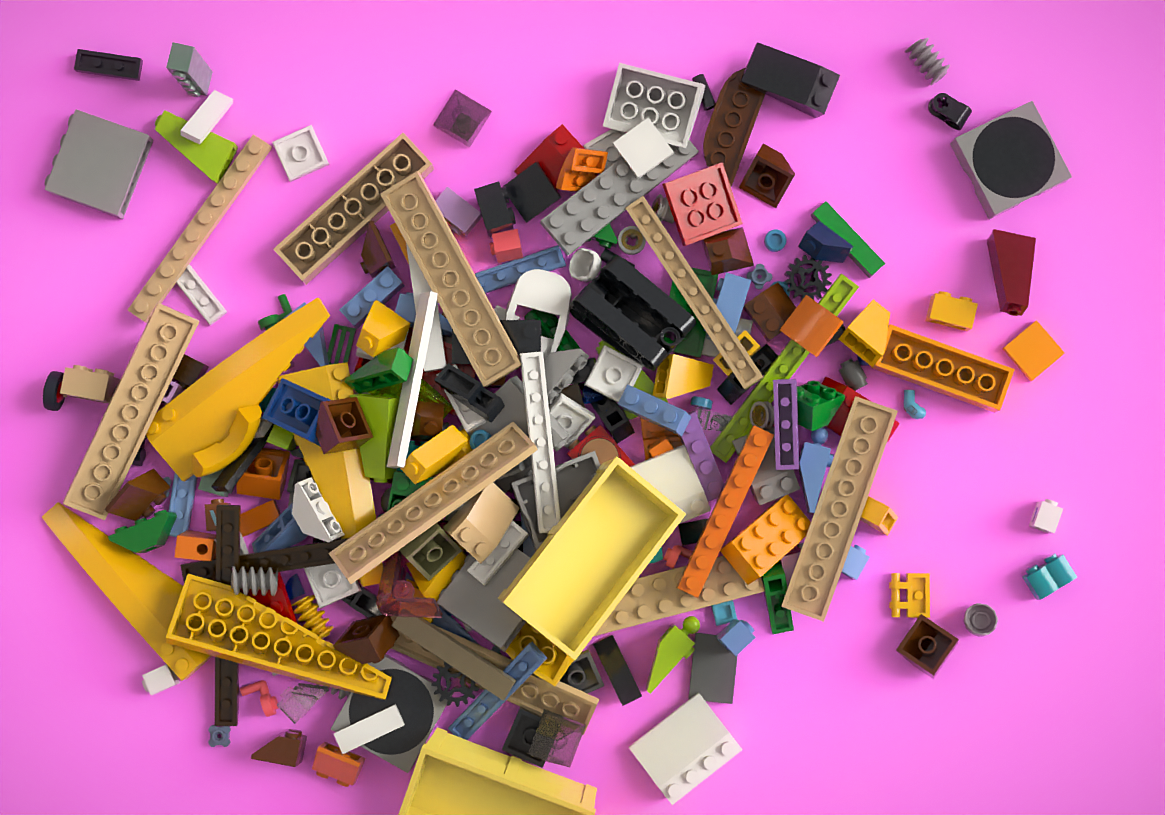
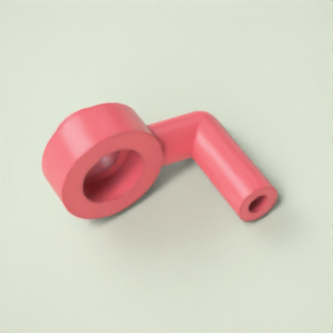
(672, 555)
(268, 703)

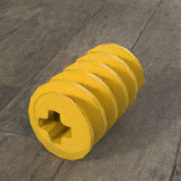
(312, 616)

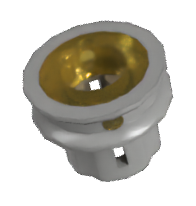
(662, 209)
(634, 233)
(762, 415)

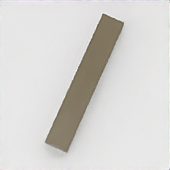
(456, 655)

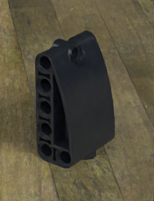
(631, 313)

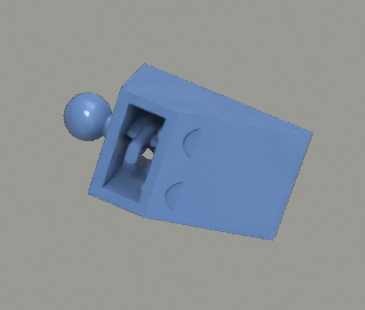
(812, 467)

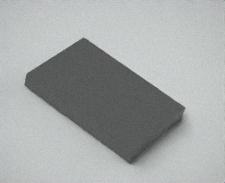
(712, 670)

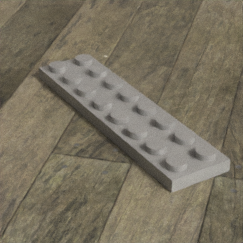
(607, 198)

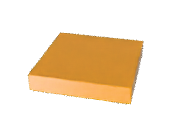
(1033, 350)

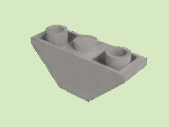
(561, 368)

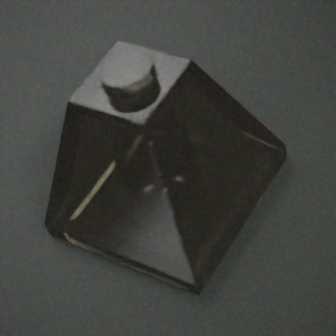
(462, 118)
(556, 739)

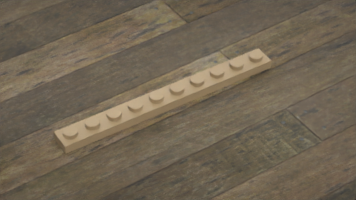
(200, 227)
(694, 293)

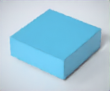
(724, 612)

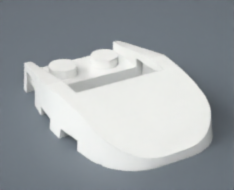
(545, 293)

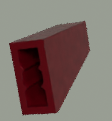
(1012, 269)

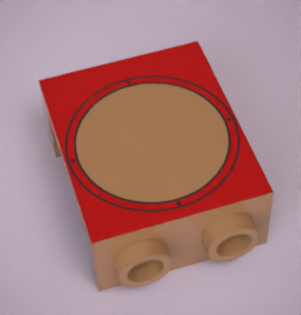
(602, 443)

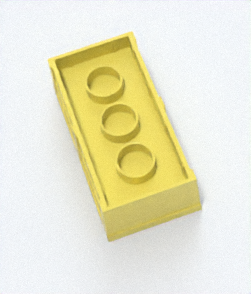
(592, 557)
(474, 780)

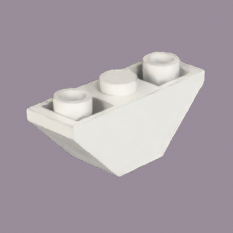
(314, 513)

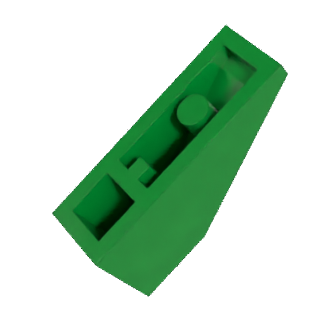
(382, 371)
(775, 590)

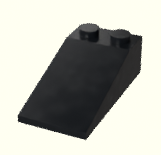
(790, 79)
(522, 333)

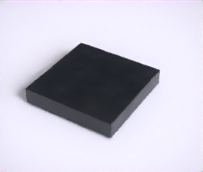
(532, 192)

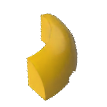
(224, 453)

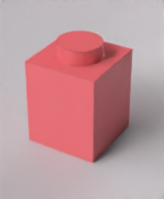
(506, 246)

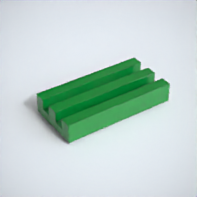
(337, 327)

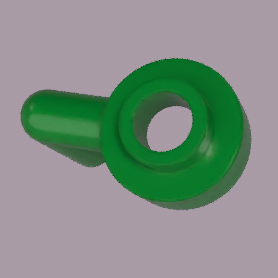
(269, 321)

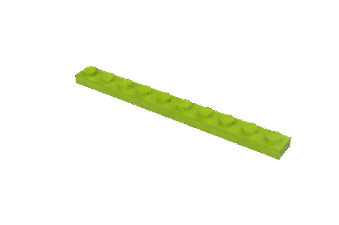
(782, 368)

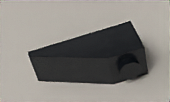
(731, 387)
(612, 418)

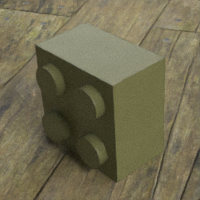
(431, 551)

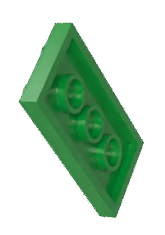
(693, 342)

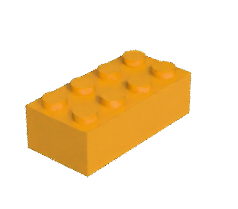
(766, 539)

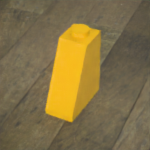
(381, 330)
(868, 333)
(680, 376)
(434, 455)
(878, 516)
(441, 580)

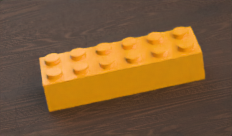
(945, 369)

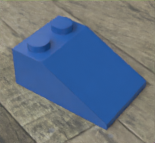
(295, 410)

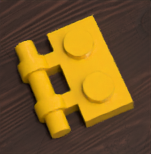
(917, 595)

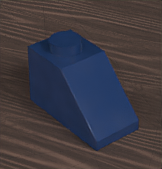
(825, 244)

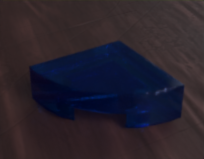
(590, 395)
(294, 587)

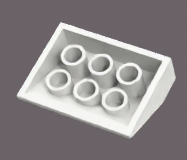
(662, 98)
(677, 480)
(685, 748)

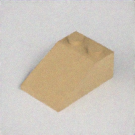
(482, 521)

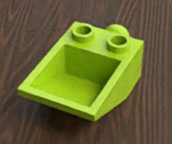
(670, 650)

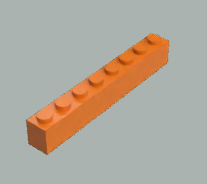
(725, 511)

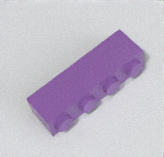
(786, 424)
(702, 458)

